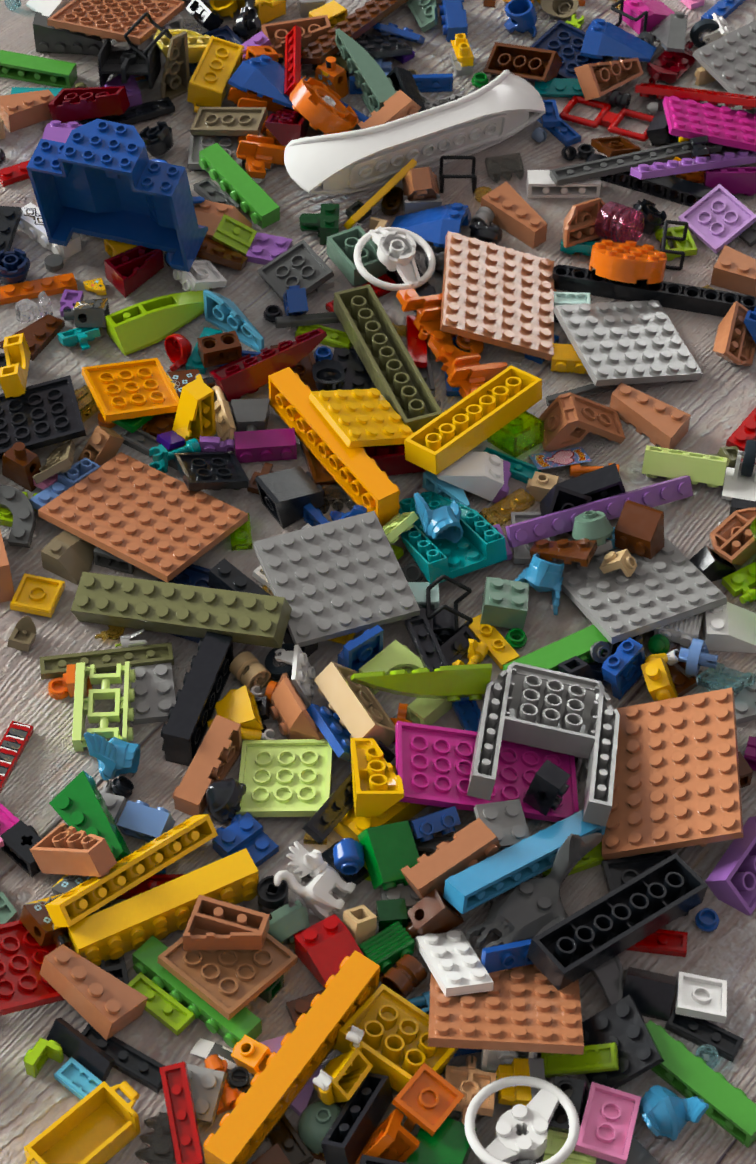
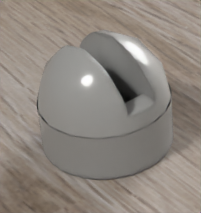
(652, 108)

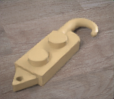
(223, 417)

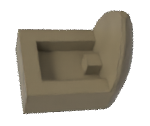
(23, 635)

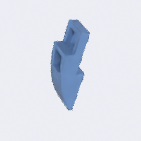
(65, 481)

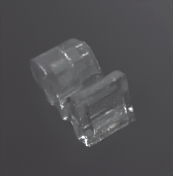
(27, 309)

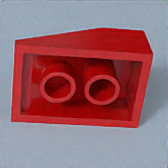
(325, 947)

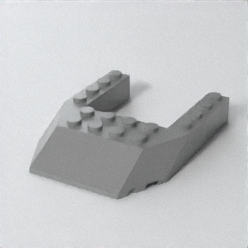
(552, 714)

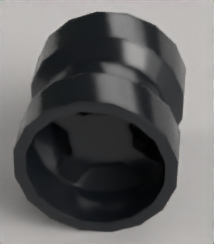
(620, 100)
(699, 146)

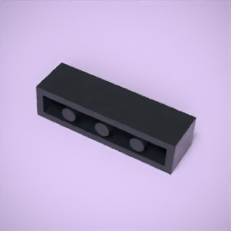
(357, 1120)

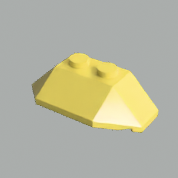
(196, 43)

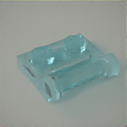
(725, 678)

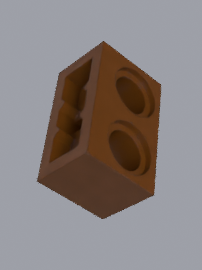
(219, 349)

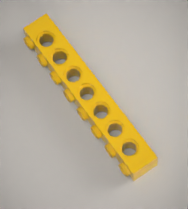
(131, 871)

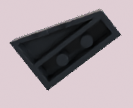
(597, 484)

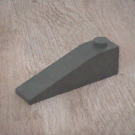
(672, 32)

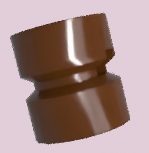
(404, 976)

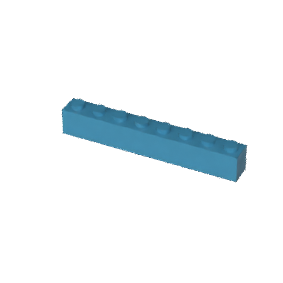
(513, 864)

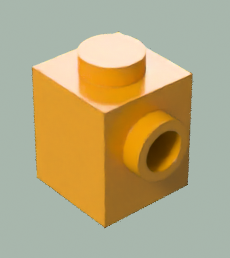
(250, 1055)

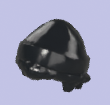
(489, 234)
(224, 798)

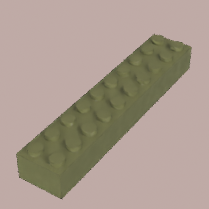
(385, 356)
(181, 609)

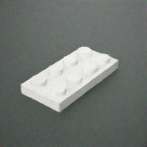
(454, 963)

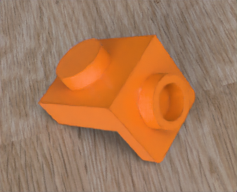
(69, 680)

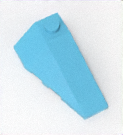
(228, 317)

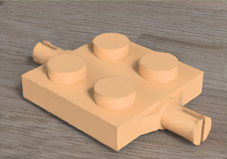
(470, 1081)

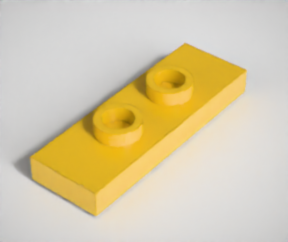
(499, 648)

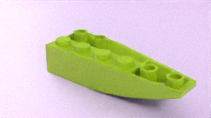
(153, 320)

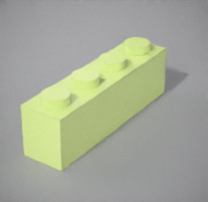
(678, 463)

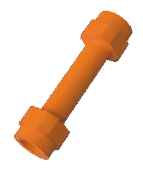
(576, 469)

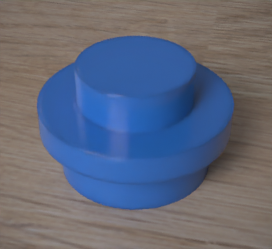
(323, 353)
(707, 920)

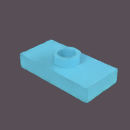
(77, 1078)

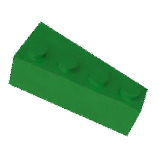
(85, 810)

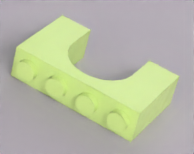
(399, 657)

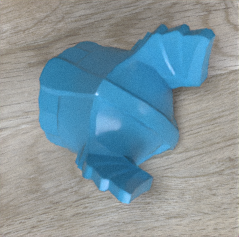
(441, 522)
(544, 578)
(113, 756)
(667, 1113)

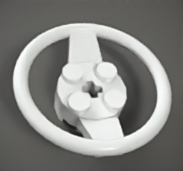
(396, 252)
(527, 1120)

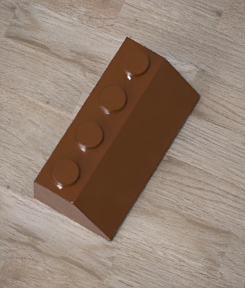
(523, 61)

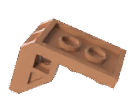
(574, 411)

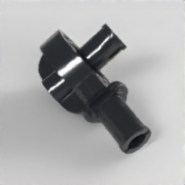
(252, 25)

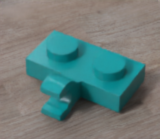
(81, 335)

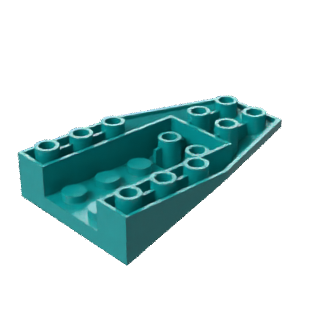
(475, 550)

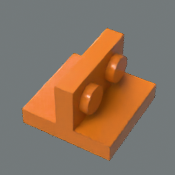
(427, 1100)
(391, 1140)

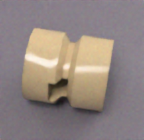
(249, 670)

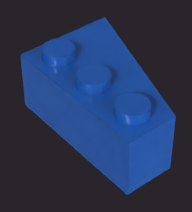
(453, 18)

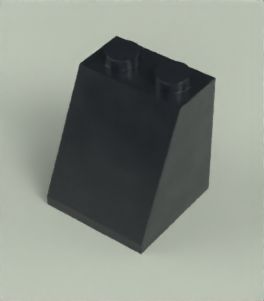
(287, 493)

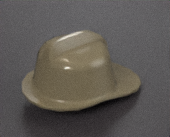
(560, 8)

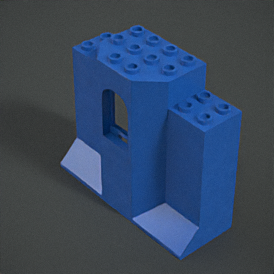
(112, 191)

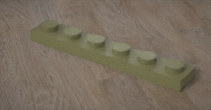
(107, 660)

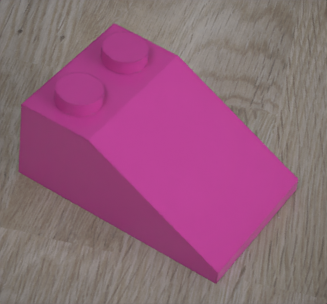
(656, 13)

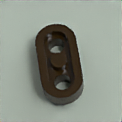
(392, 201)

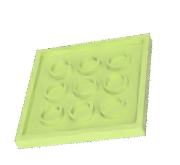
(285, 777)

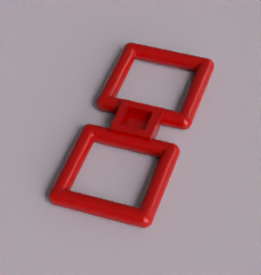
(606, 118)

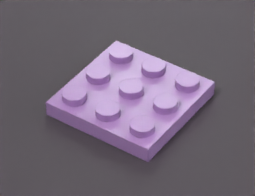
(718, 218)

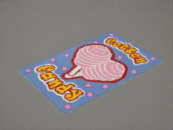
(560, 458)

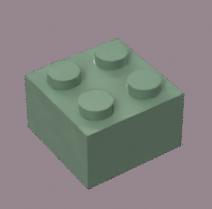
(504, 603)

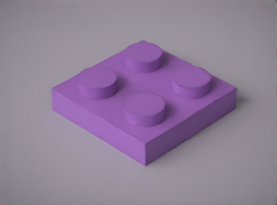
(267, 247)

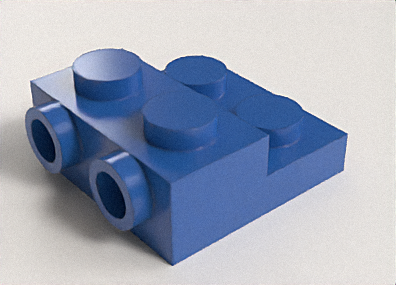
(362, 649)
(624, 667)
(441, 820)
(242, 834)

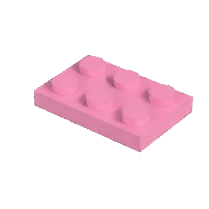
(608, 1123)

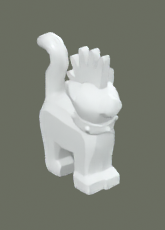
(323, 882)

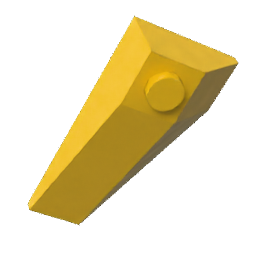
(373, 779)

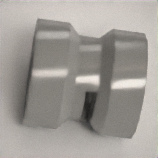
(483, 214)

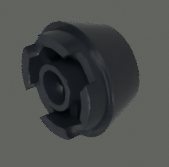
(158, 139)
(652, 217)

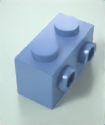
(144, 821)

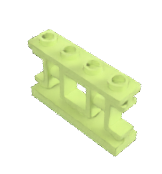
(85, 706)

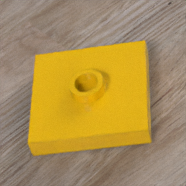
(37, 595)

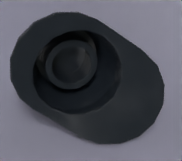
(328, 375)

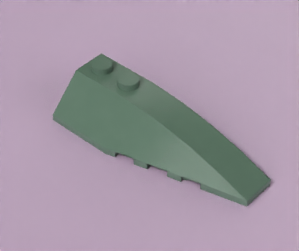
(367, 72)

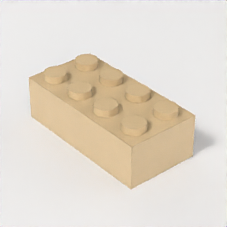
(355, 705)

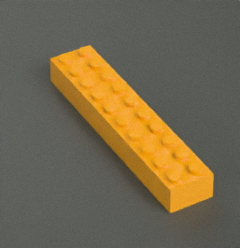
(348, 466)
(293, 1064)

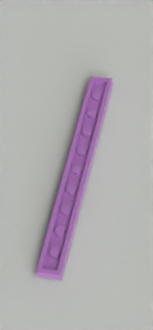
(689, 165)
(563, 520)

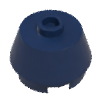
(13, 266)

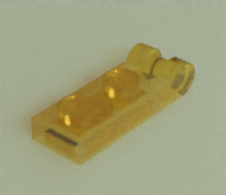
(501, 511)

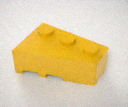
(195, 411)

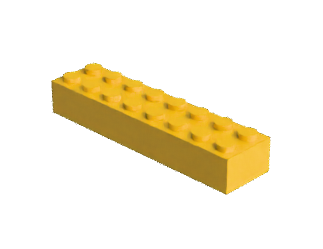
(473, 419)
(162, 908)

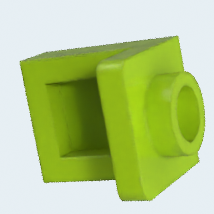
(37, 1057)

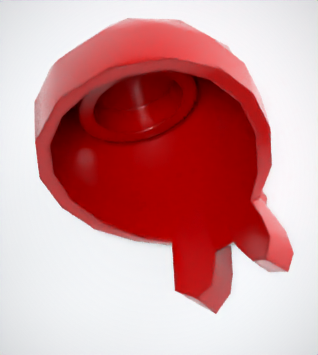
(177, 350)

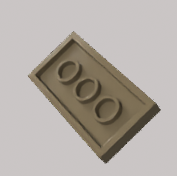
(228, 121)

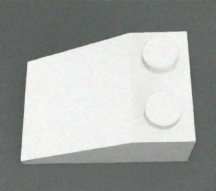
(476, 473)
(729, 629)

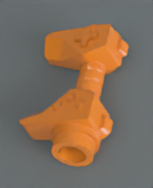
(229, 1095)

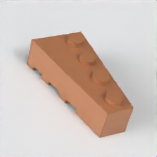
(603, 77)
(73, 853)
(92, 991)

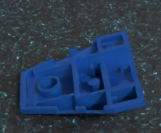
(609, 40)
(263, 77)
(435, 222)

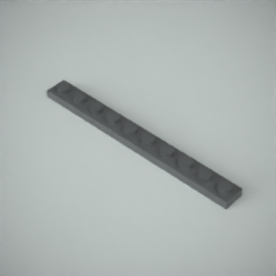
(624, 162)

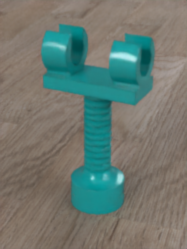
(162, 456)

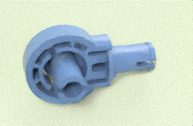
(696, 656)

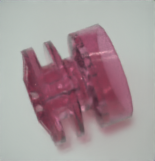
(619, 223)

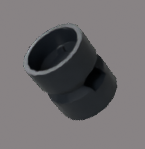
(270, 896)

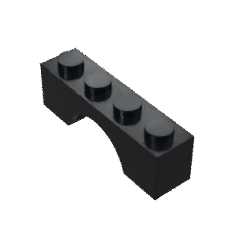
(592, 670)

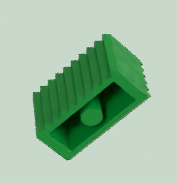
(388, 946)

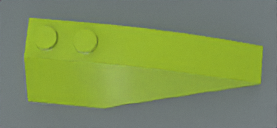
(443, 683)

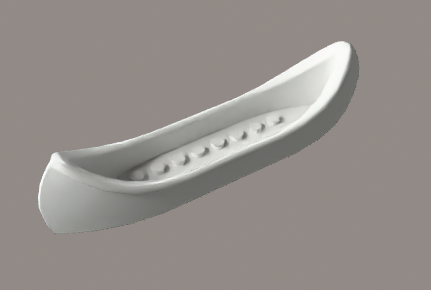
(375, 154)

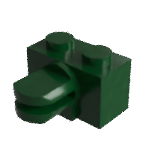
(324, 223)

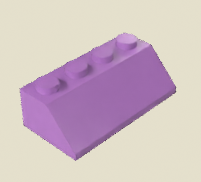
(735, 873)

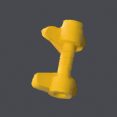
(476, 652)

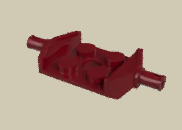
(671, 65)

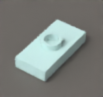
(570, 298)

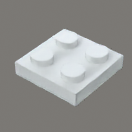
(701, 997)

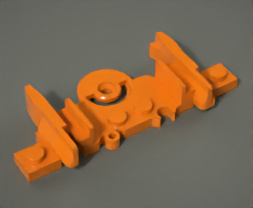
(257, 149)
(461, 366)

